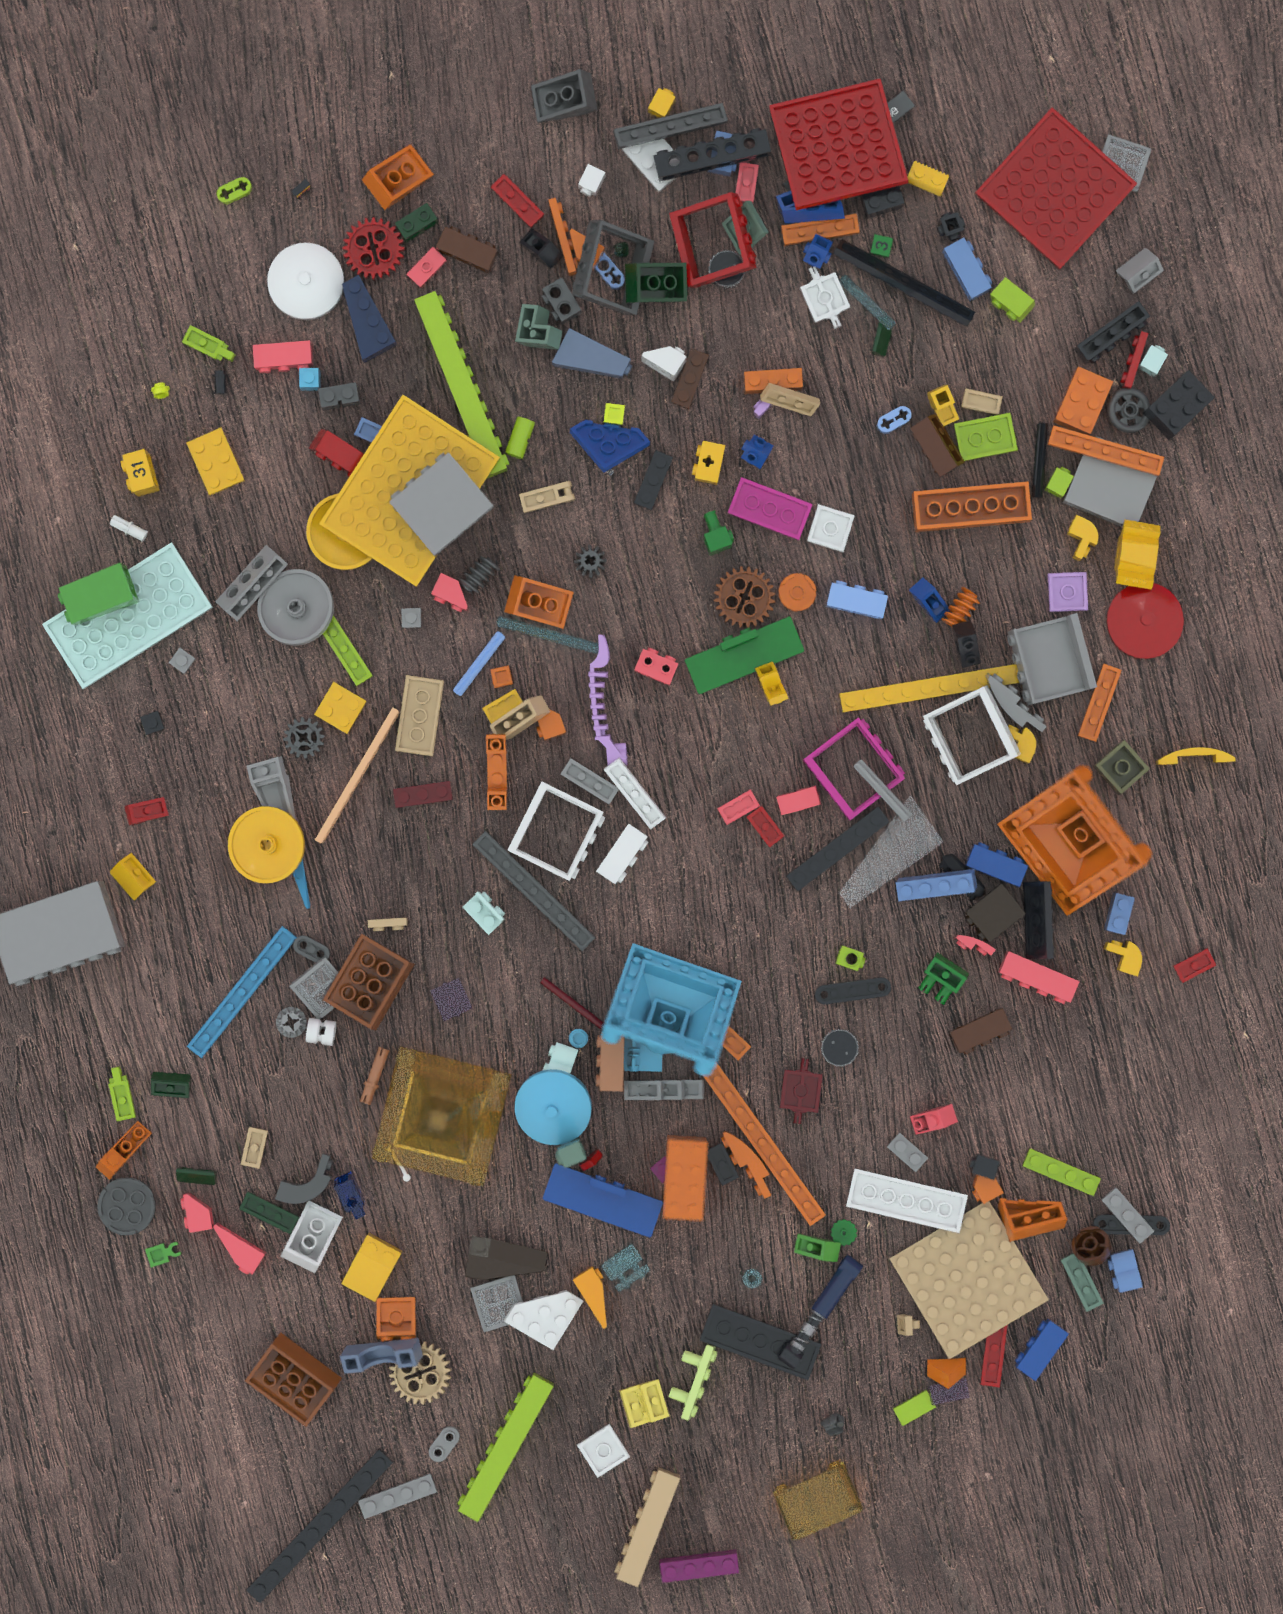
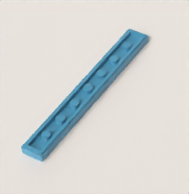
(241, 992)

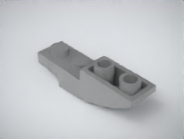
(1008, 699)

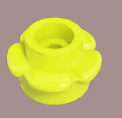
(160, 390)

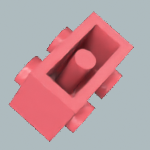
(655, 670)

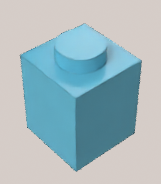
(309, 379)

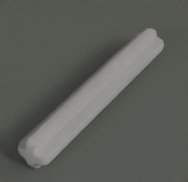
(886, 794)

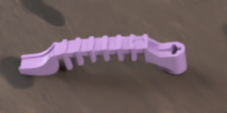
(613, 750)

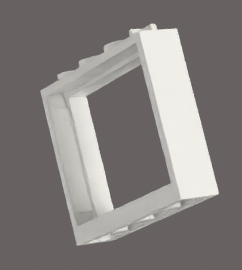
(939, 741)
(589, 838)

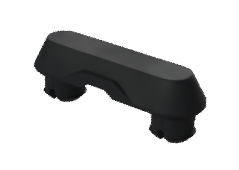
(952, 862)

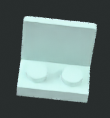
(484, 912)

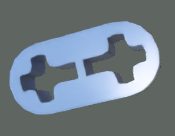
(891, 416)

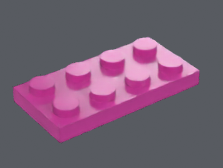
(770, 508)

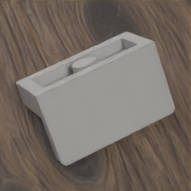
(1140, 270)

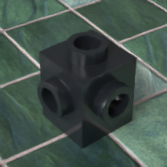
(951, 220)

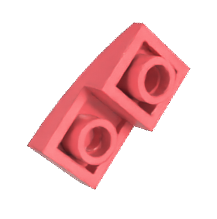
(798, 800)
(969, 942)

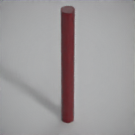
(572, 1003)

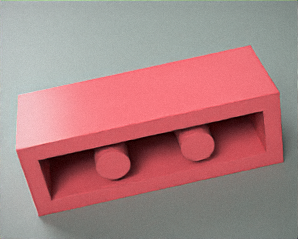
(282, 356)

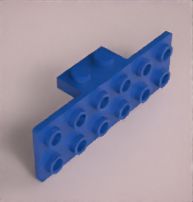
(603, 1200)

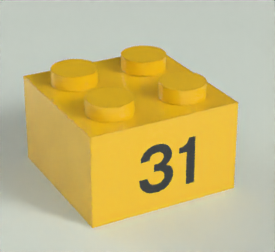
(140, 473)

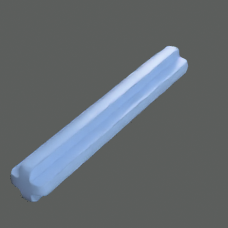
(479, 663)

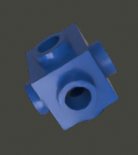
(817, 251)
(756, 451)

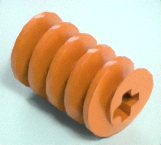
(961, 607)

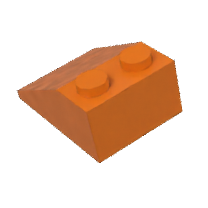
(397, 176)
(538, 601)

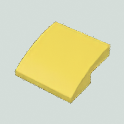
(644, 1403)

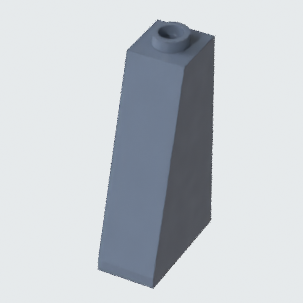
(589, 356)

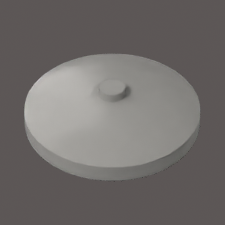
(296, 607)

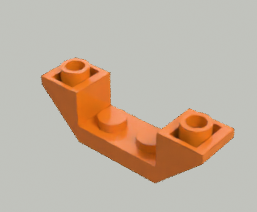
(496, 771)

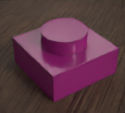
(659, 1169)

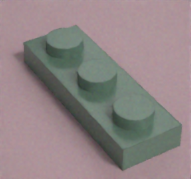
(1082, 1282)

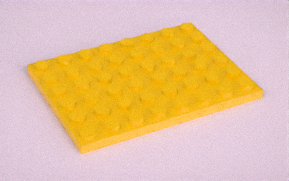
(397, 454)

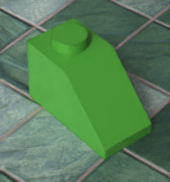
(817, 1248)

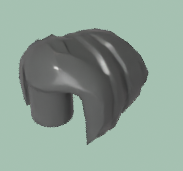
(833, 1424)

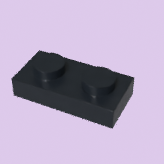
(722, 1164)

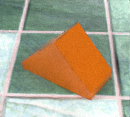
(946, 1371)

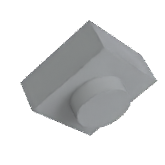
(411, 618)
(182, 660)

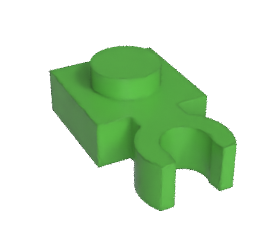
(160, 1254)

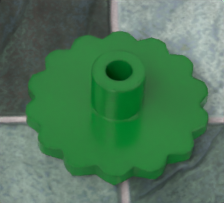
(844, 1232)

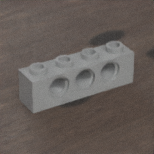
(251, 583)

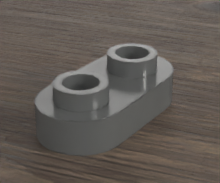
(312, 948)

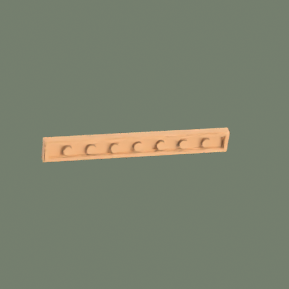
(357, 776)

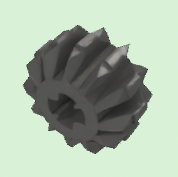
(587, 567)

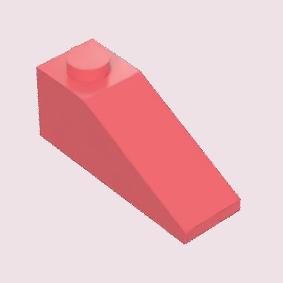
(242, 1251)

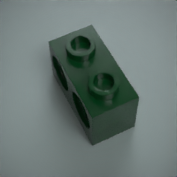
(416, 223)

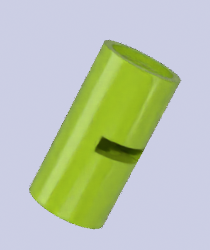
(518, 440)

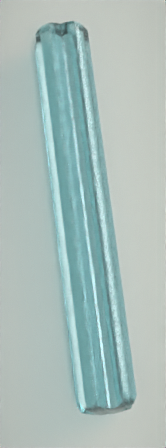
(867, 302)

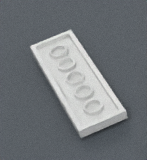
(907, 1200)

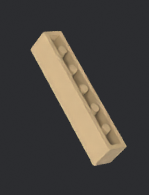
(647, 1527)

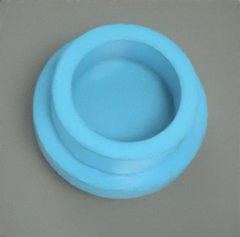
(578, 1038)

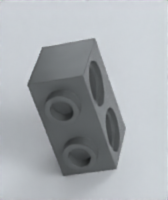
(565, 299)

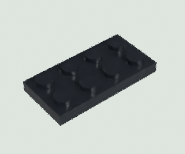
(1038, 920)

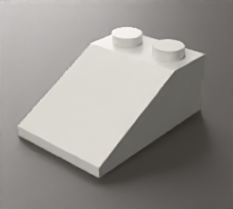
(311, 1236)

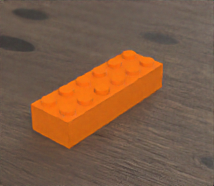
(971, 506)

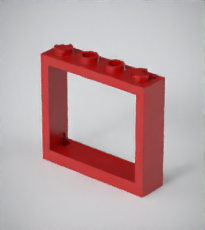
(685, 248)

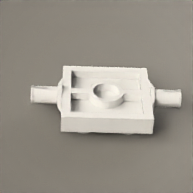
(825, 297)

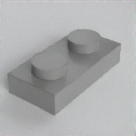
(907, 1152)

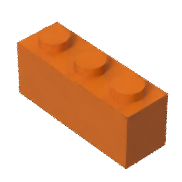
(757, 381)

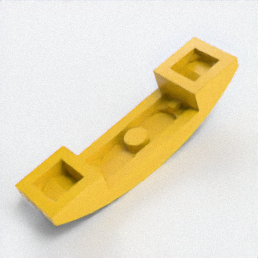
(1218, 756)

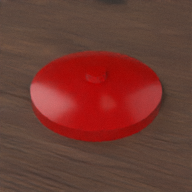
(1144, 621)

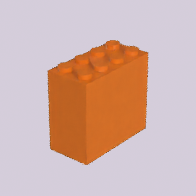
(684, 1177)

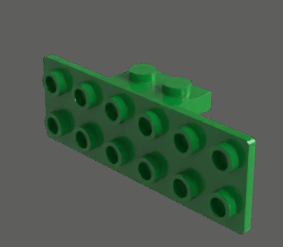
(744, 653)

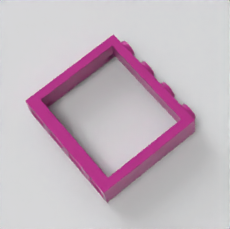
(875, 742)

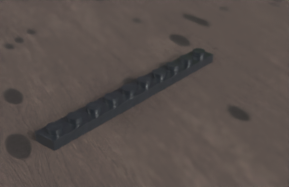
(319, 1525)

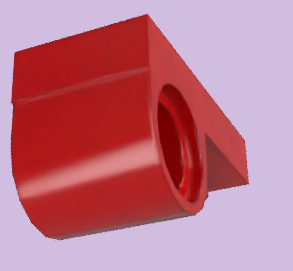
(146, 811)

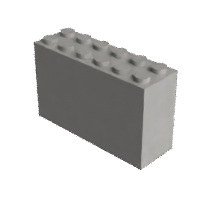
(58, 933)

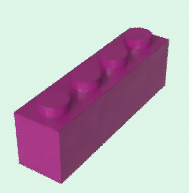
(699, 1566)

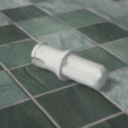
(128, 528)

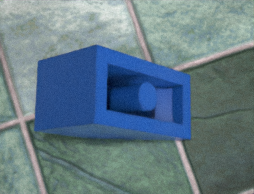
(929, 599)

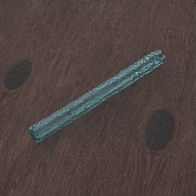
(548, 634)

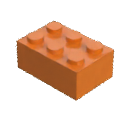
(1083, 401)

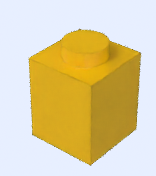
(662, 103)

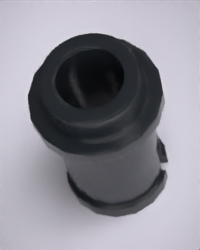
(220, 381)

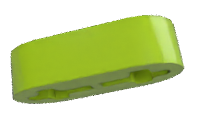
(231, 186)

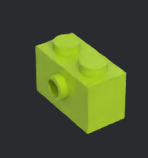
(1012, 300)

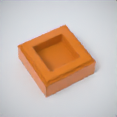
(501, 676)

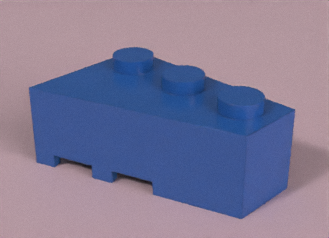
(826, 211)

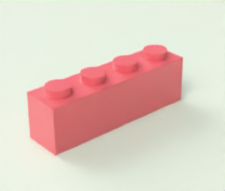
(1038, 976)

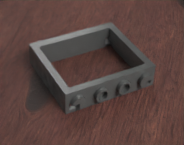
(589, 250)

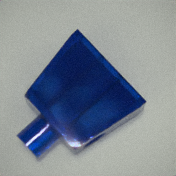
(346, 1188)

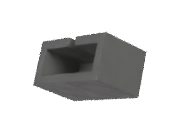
(346, 393)

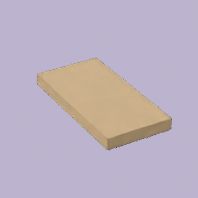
(419, 715)

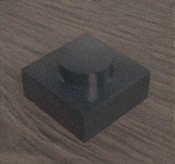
(152, 723)

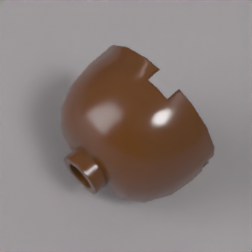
(1091, 1246)

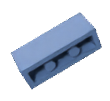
(967, 269)

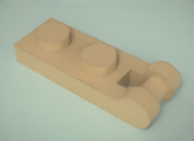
(546, 497)

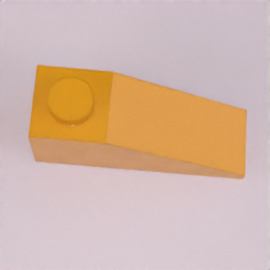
(591, 1288)

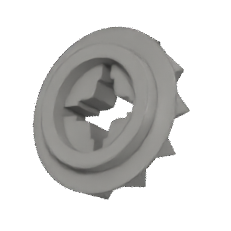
(299, 1026)

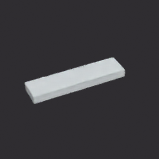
(634, 793)

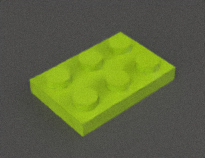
(985, 437)

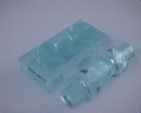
(620, 1263)

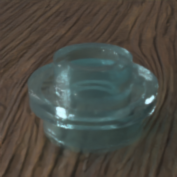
(756, 1283)

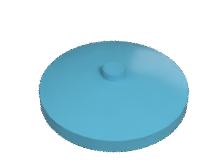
(553, 1107)

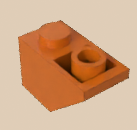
(550, 726)

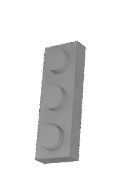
(589, 781)
(1127, 1215)

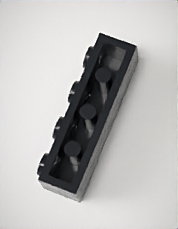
(1108, 335)

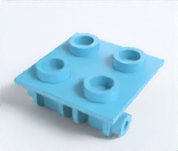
(639, 1057)

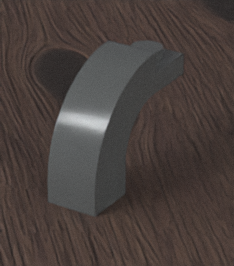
(300, 1193)

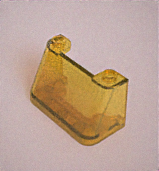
(818, 1501)

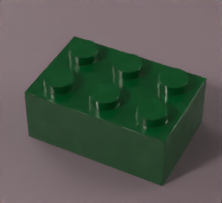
(656, 282)

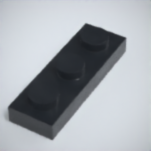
(653, 480)

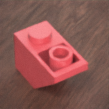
(449, 591)
(934, 1119)
(198, 1214)

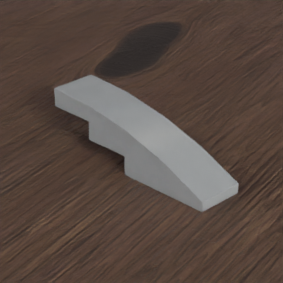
(663, 1089)

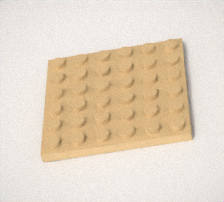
(969, 1280)

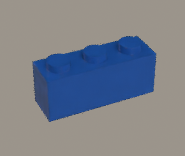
(996, 864)
(1040, 1349)

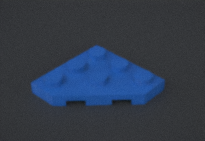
(609, 442)

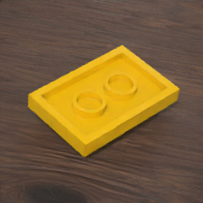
(215, 461)

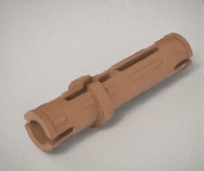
(374, 1076)

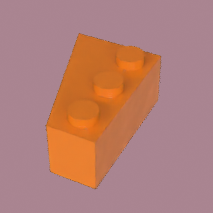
(1029, 1218)

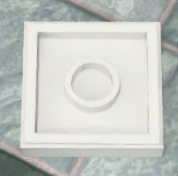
(830, 528)
(603, 1450)

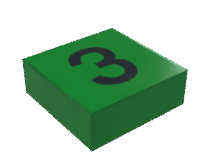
(881, 246)

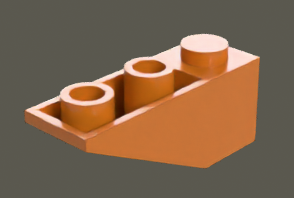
(123, 1150)

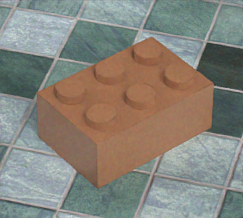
(611, 1065)

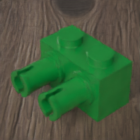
(718, 537)
(946, 973)

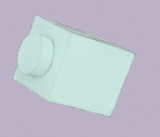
(1153, 360)

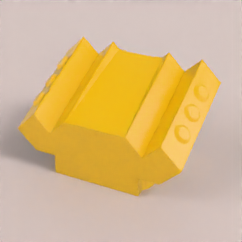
(1137, 554)

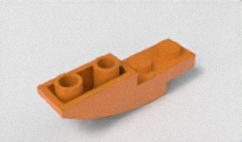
(743, 1156)

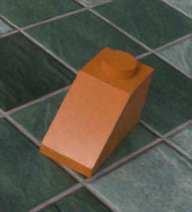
(578, 240)
(985, 1189)

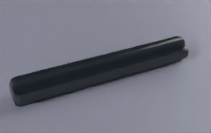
(1039, 460)

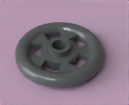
(1113, 406)

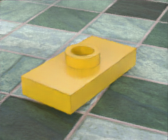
(502, 706)

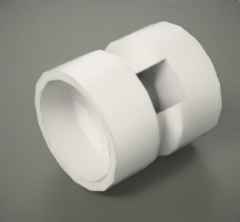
(313, 1032)

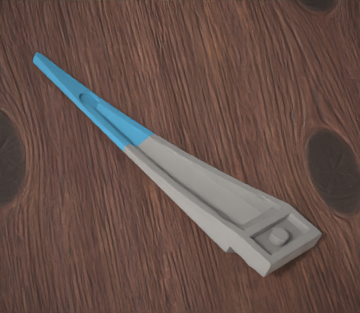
(274, 790)

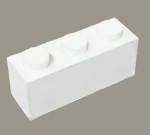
(622, 854)

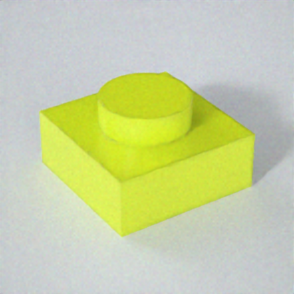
(614, 414)

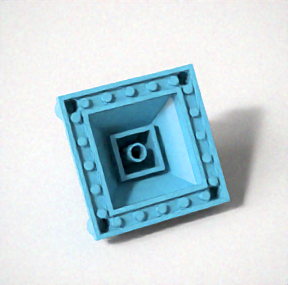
(672, 1007)

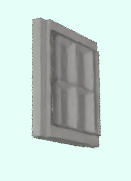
(1128, 156)
(314, 985)
(495, 1300)

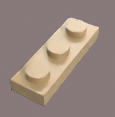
(790, 399)

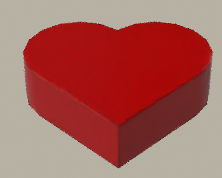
(591, 1160)

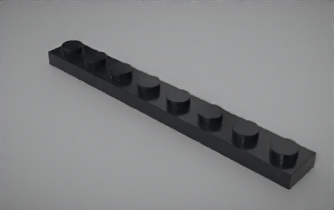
(904, 282)

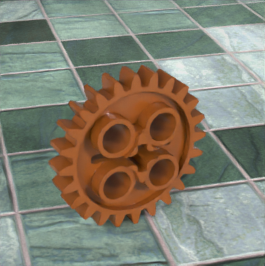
(760, 604)

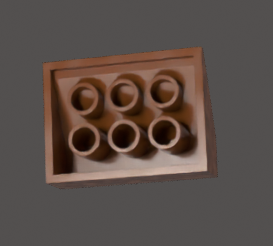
(368, 982)
(293, 1379)

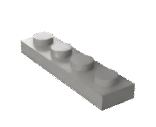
(397, 1495)

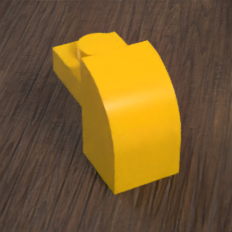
(942, 403)
(1085, 532)
(771, 683)
(1026, 743)
(1130, 956)

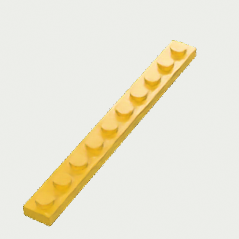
(925, 688)

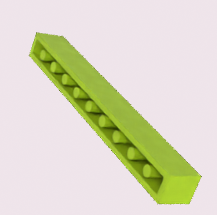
(458, 376)

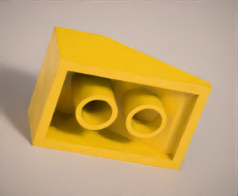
(371, 1267)

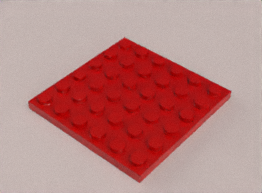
(838, 144)
(1056, 188)

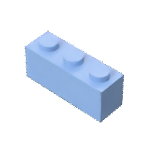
(857, 600)

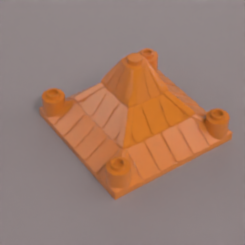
(1073, 841)

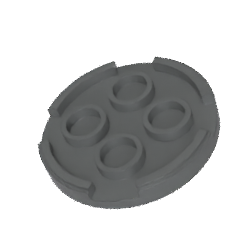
(126, 1206)

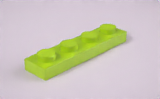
(346, 653)
(1061, 1172)

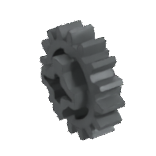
(310, 731)

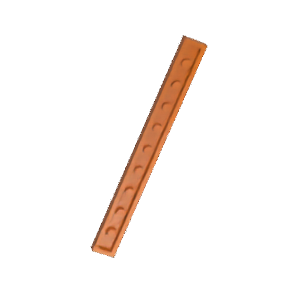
(764, 1145)

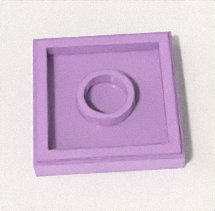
(1067, 592)

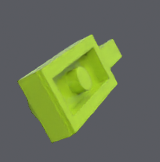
(207, 344)
(121, 1095)

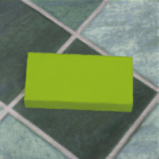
(913, 1407)

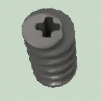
(478, 575)

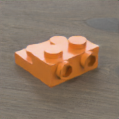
(396, 1318)

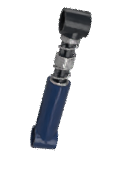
(822, 1308)

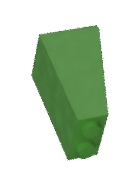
(98, 594)

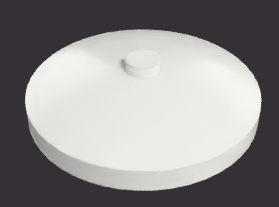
(305, 281)

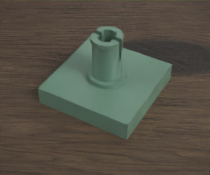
(754, 226)

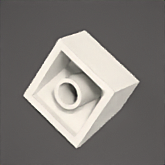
(665, 360)

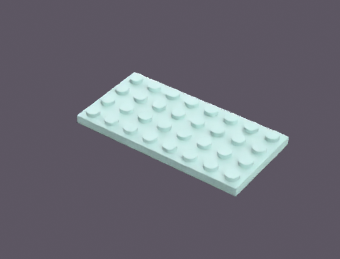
(166, 603)

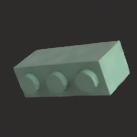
(571, 1153)

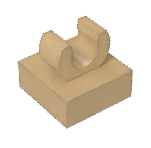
(906, 1324)

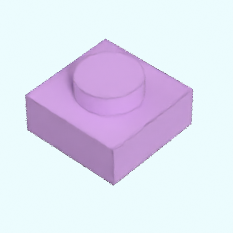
(760, 408)

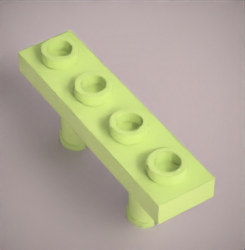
(690, 1398)

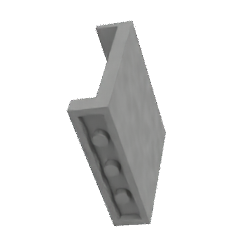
(1109, 490)
(441, 503)
(1051, 659)

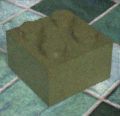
(1121, 767)

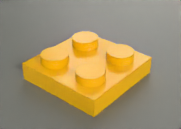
(340, 708)

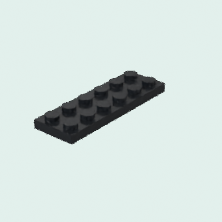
(755, 1340)

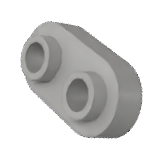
(444, 1444)

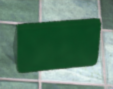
(881, 340)
(170, 1084)
(196, 1176)

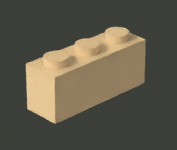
(521, 717)

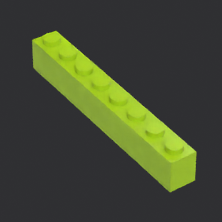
(506, 1446)

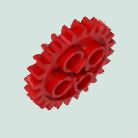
(389, 244)

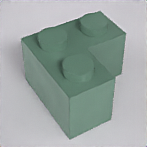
(533, 328)

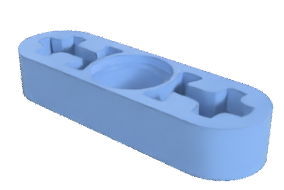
(616, 273)

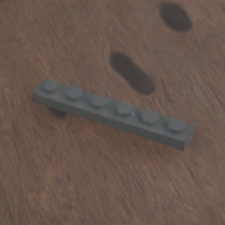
(670, 126)

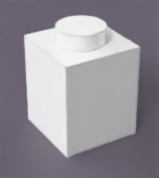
(591, 180)

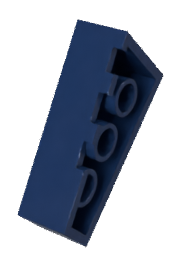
(369, 326)

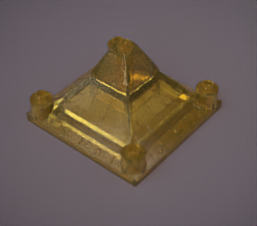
(441, 1116)

